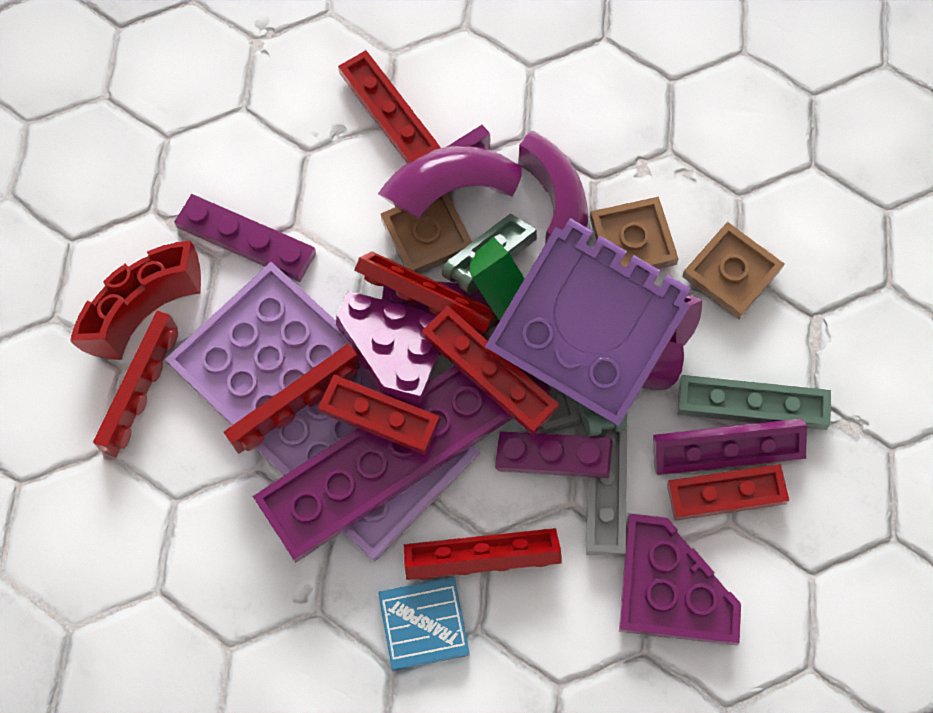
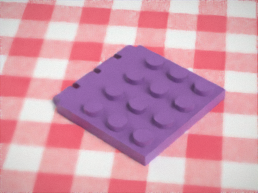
(590, 321)

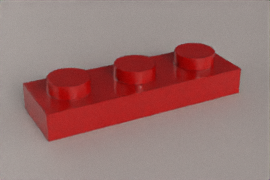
(379, 414)
(727, 492)

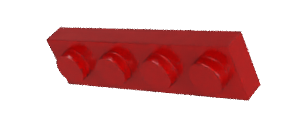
(387, 107)
(416, 287)
(489, 371)
(131, 395)
(283, 406)
(482, 554)

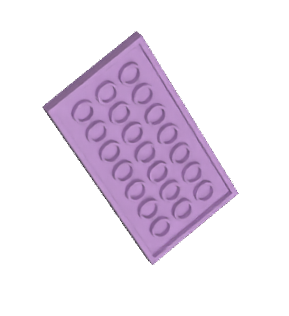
(264, 344)

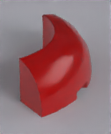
(134, 294)

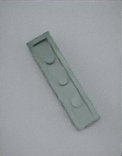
(753, 401)

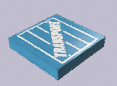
(423, 623)

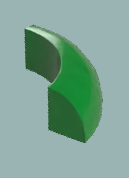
(496, 276)

